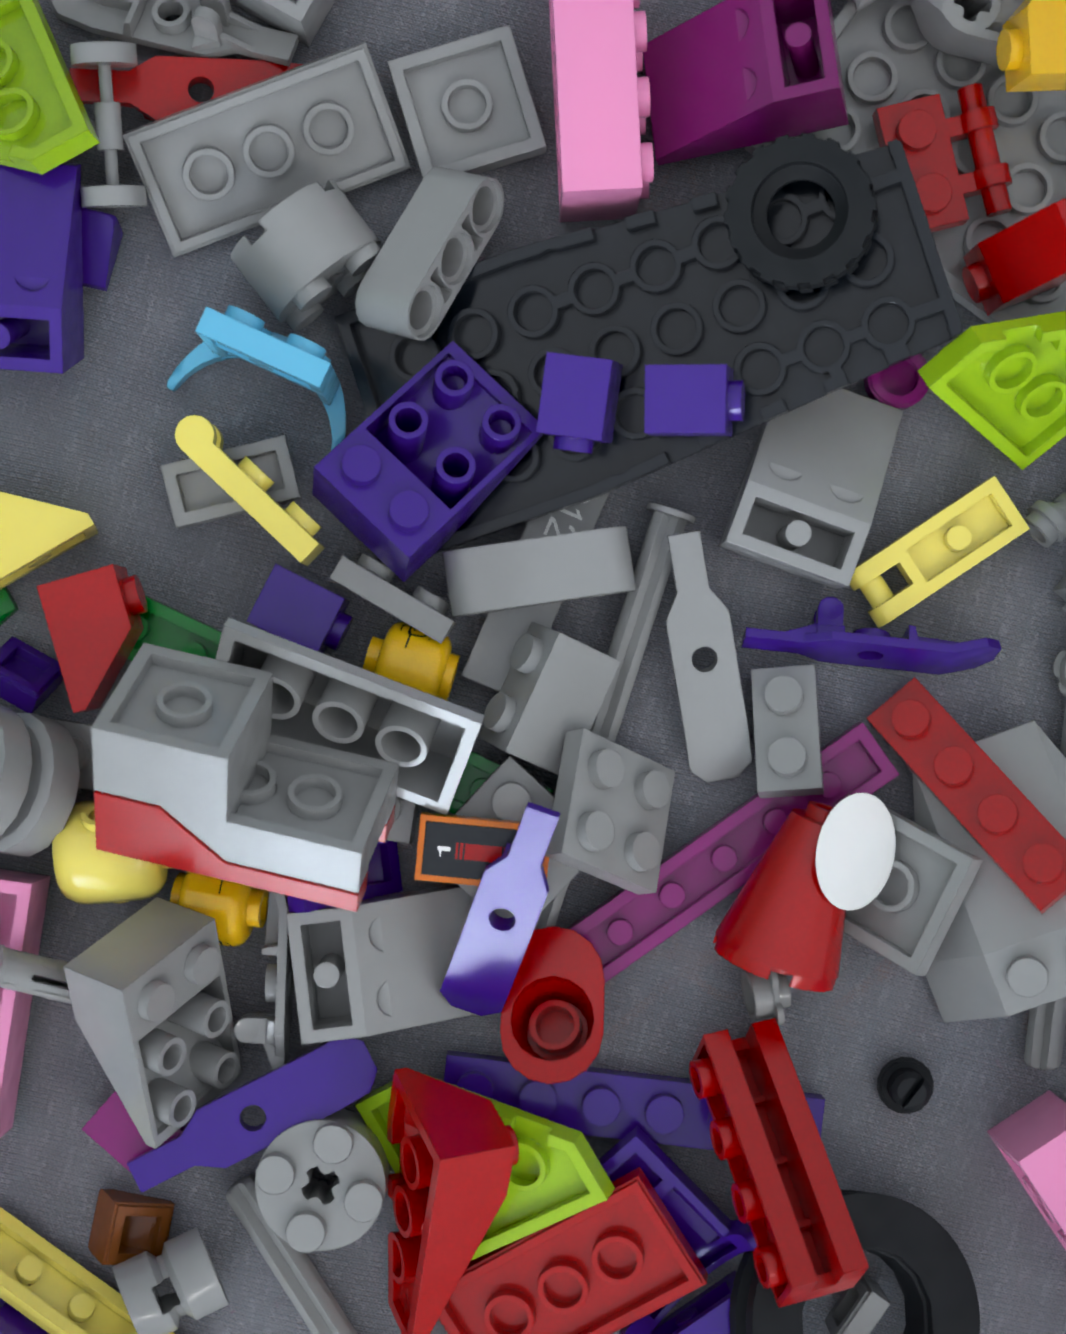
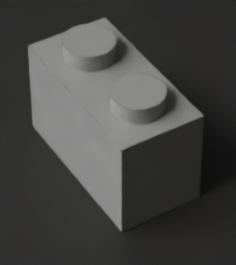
(548, 691)

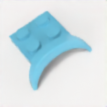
(291, 357)

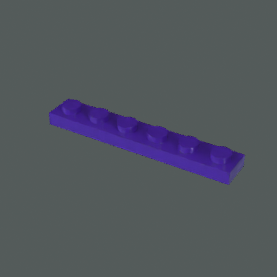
(600, 1100)

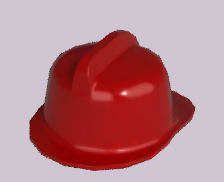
(555, 1008)

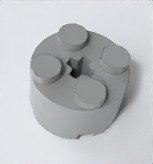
(307, 253)
(312, 1212)

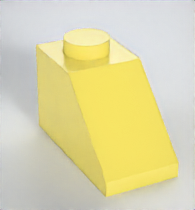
(36, 534)

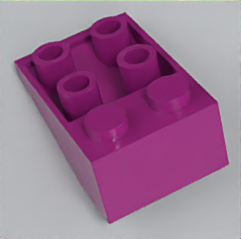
(744, 77)

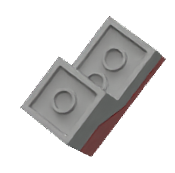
(208, 789)

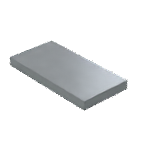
(250, 149)

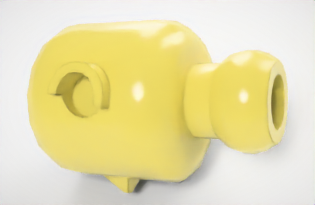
(97, 875)

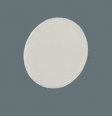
(855, 851)

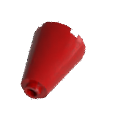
(781, 913)

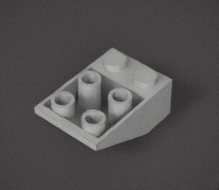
(814, 487)
(376, 965)
(158, 1015)

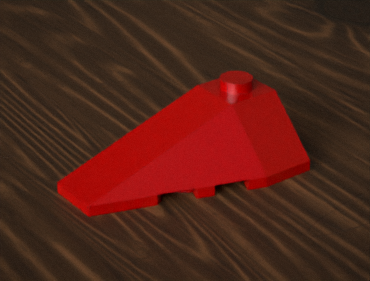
(447, 1190)

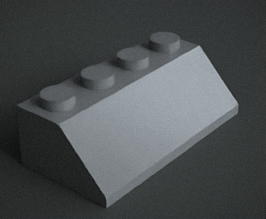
(360, 713)

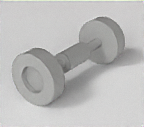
(108, 122)

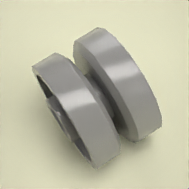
(35, 781)

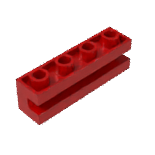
(777, 1165)

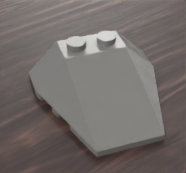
(999, 946)

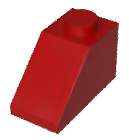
(1018, 260)
(93, 629)

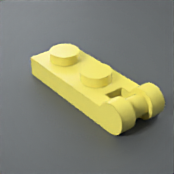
(248, 487)
(939, 550)

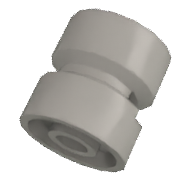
(192, 1275)

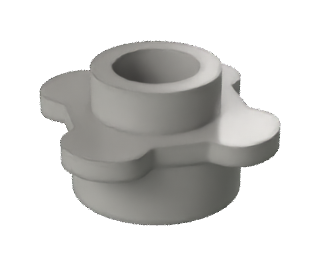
(766, 997)

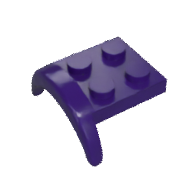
(698, 1217)

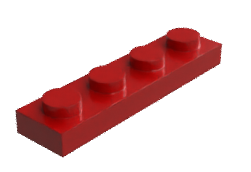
(975, 792)

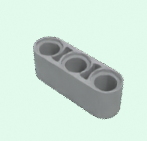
(430, 253)
(539, 571)

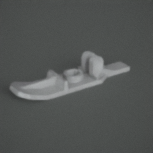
(202, 31)
(712, 696)
(273, 1027)

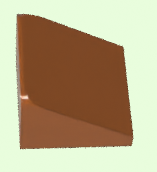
(128, 1226)

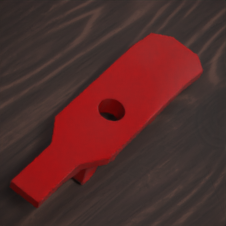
(164, 82)

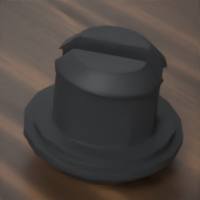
(905, 1085)

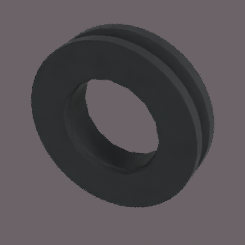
(920, 1252)

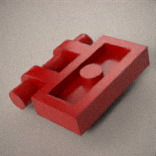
(929, 151)

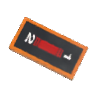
(461, 847)

